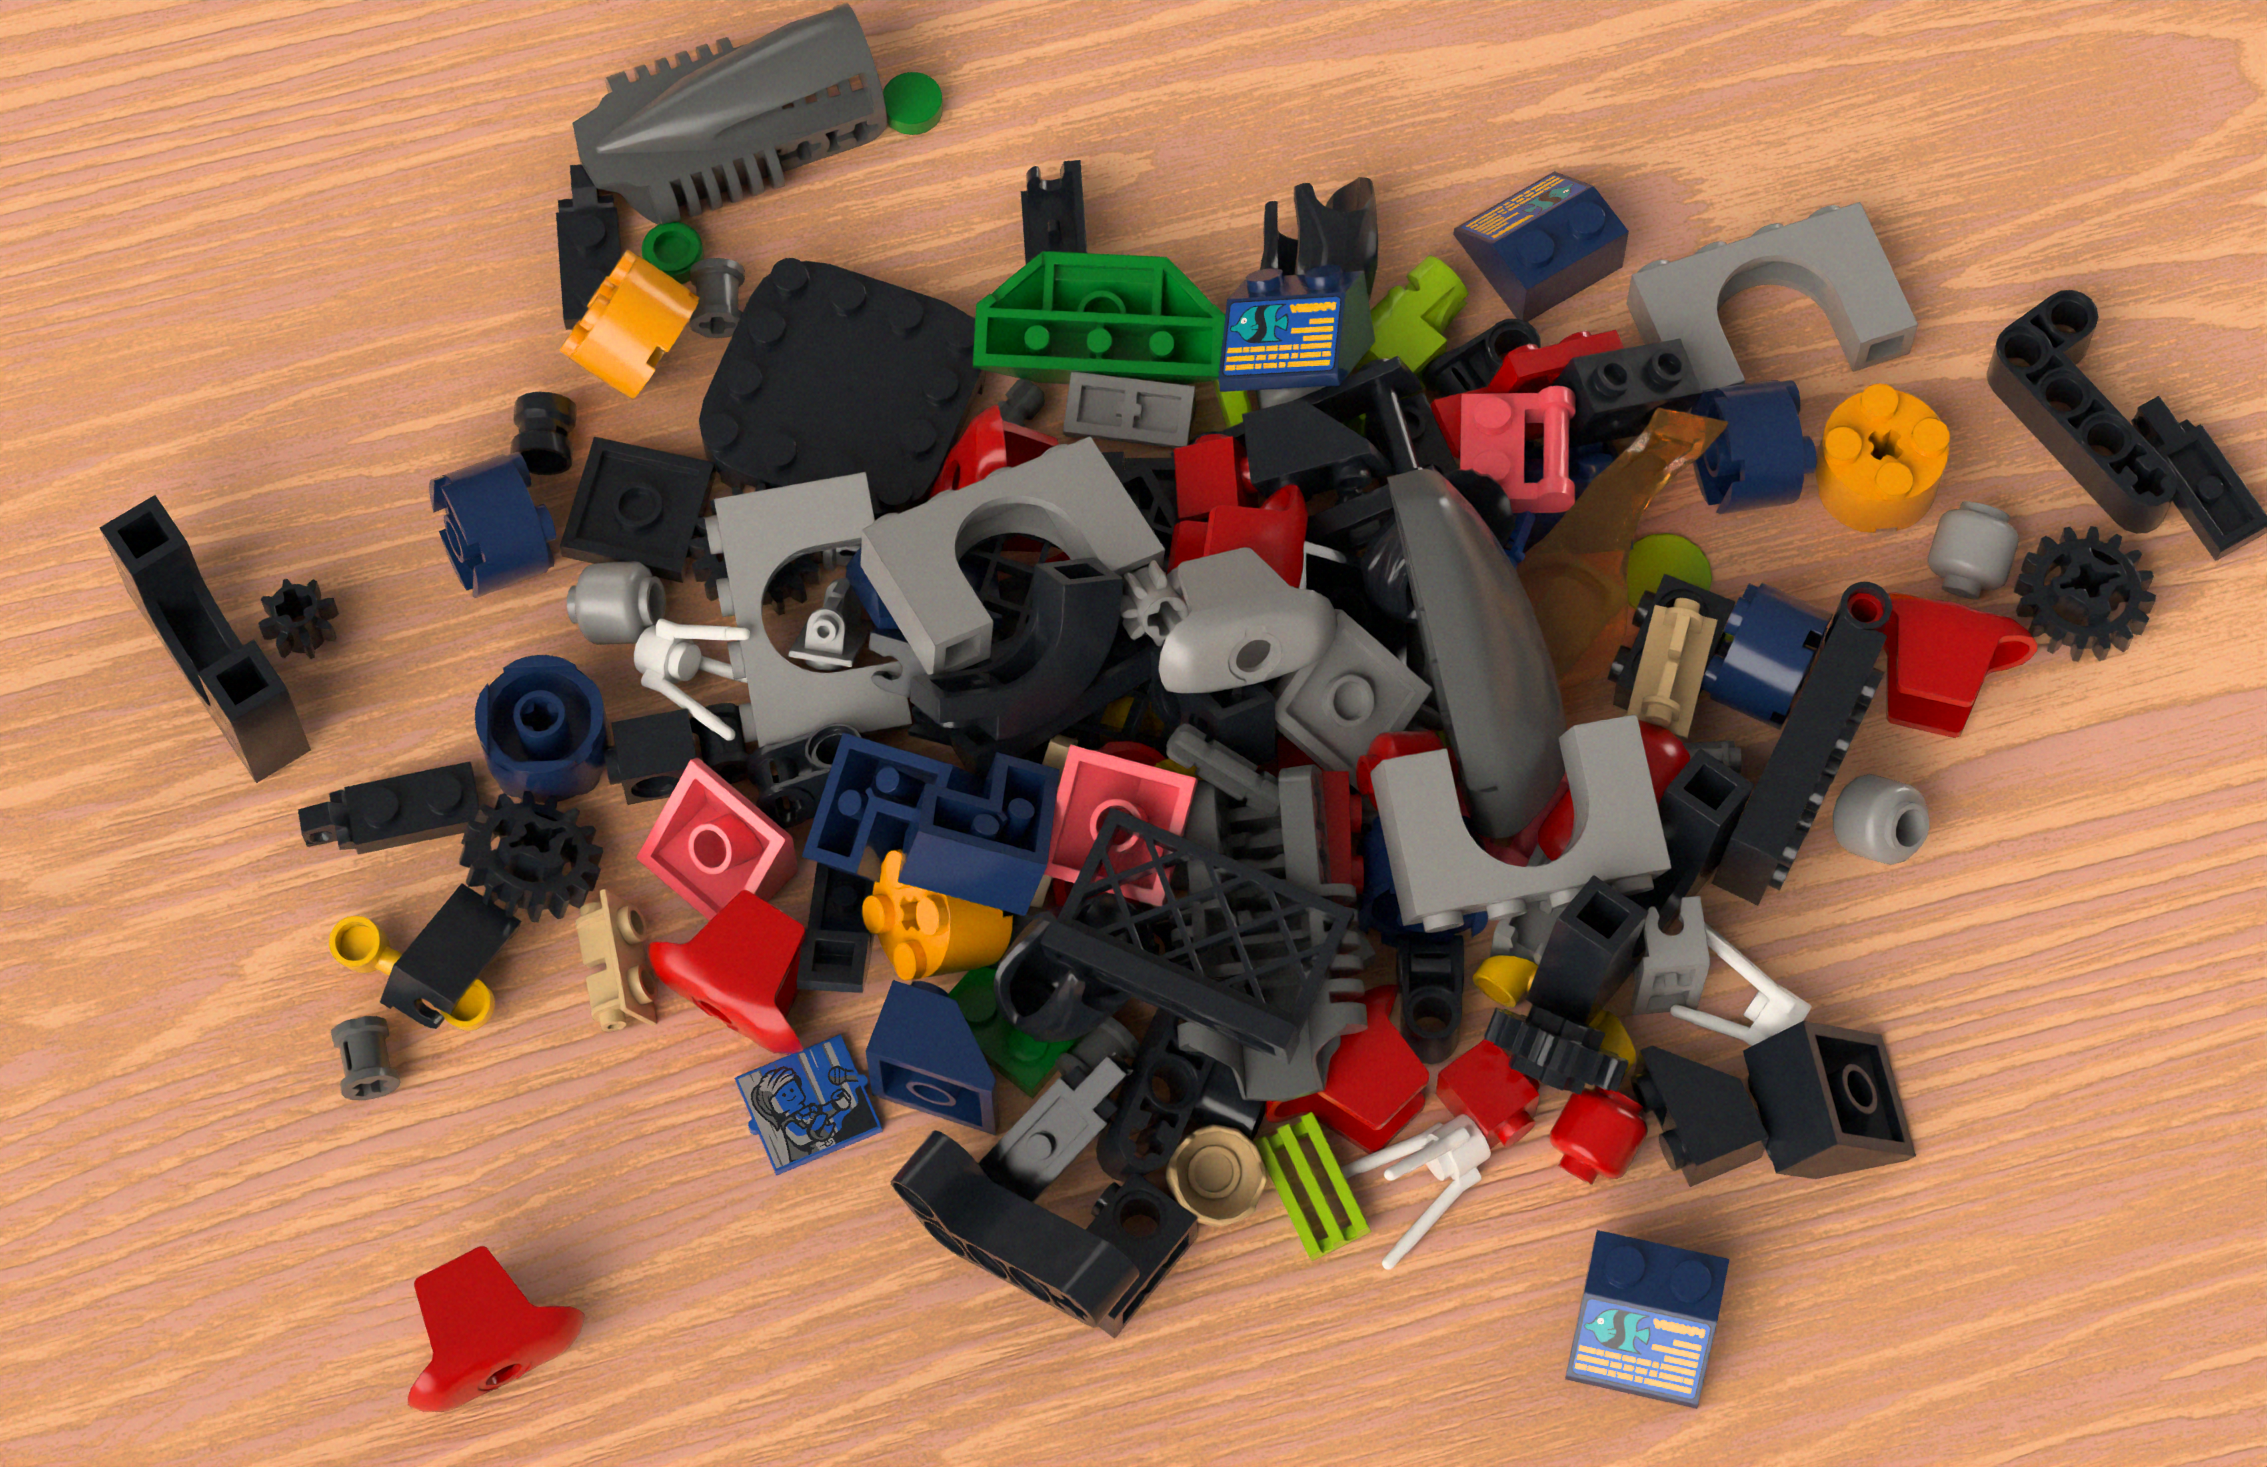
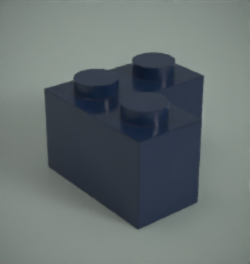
(872, 803)
(984, 845)

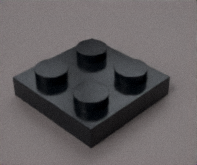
(637, 508)

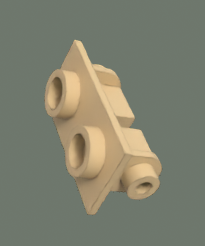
(1672, 666)
(615, 935)

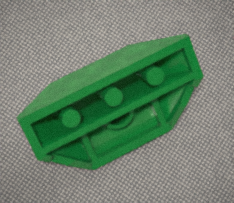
(1101, 319)

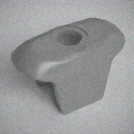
(1242, 625)

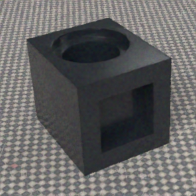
(650, 754)

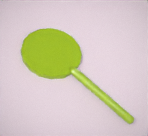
(1668, 555)

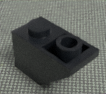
(1309, 450)
(1702, 1114)

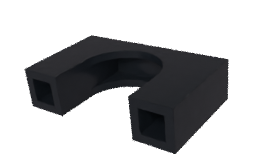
(228, 677)
(1601, 930)

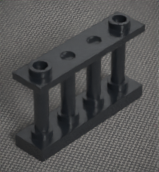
(1359, 513)

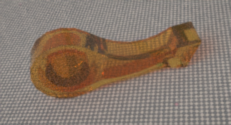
(1582, 564)

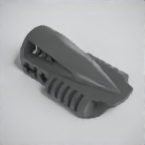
(724, 117)
(1296, 850)

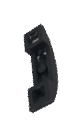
(836, 940)

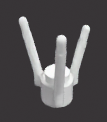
(669, 656)
(1770, 1010)
(1447, 1151)

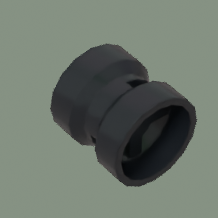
(543, 432)

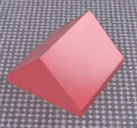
(1085, 795)
(716, 844)

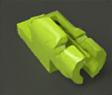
(1413, 320)

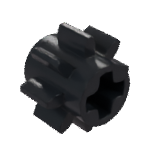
(294, 601)

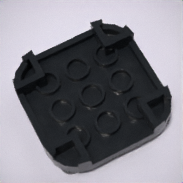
(841, 382)

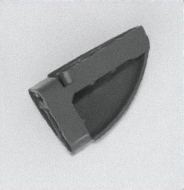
(1483, 655)

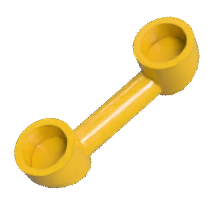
(366, 948)
(1509, 977)

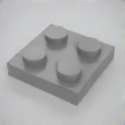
(1346, 699)

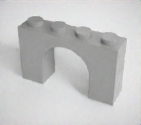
(1825, 257)
(1060, 496)
(758, 538)
(1447, 875)

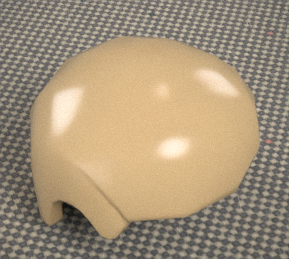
(1216, 1175)

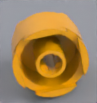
(630, 324)
(1881, 459)
(930, 931)

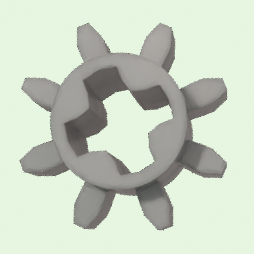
(1152, 603)

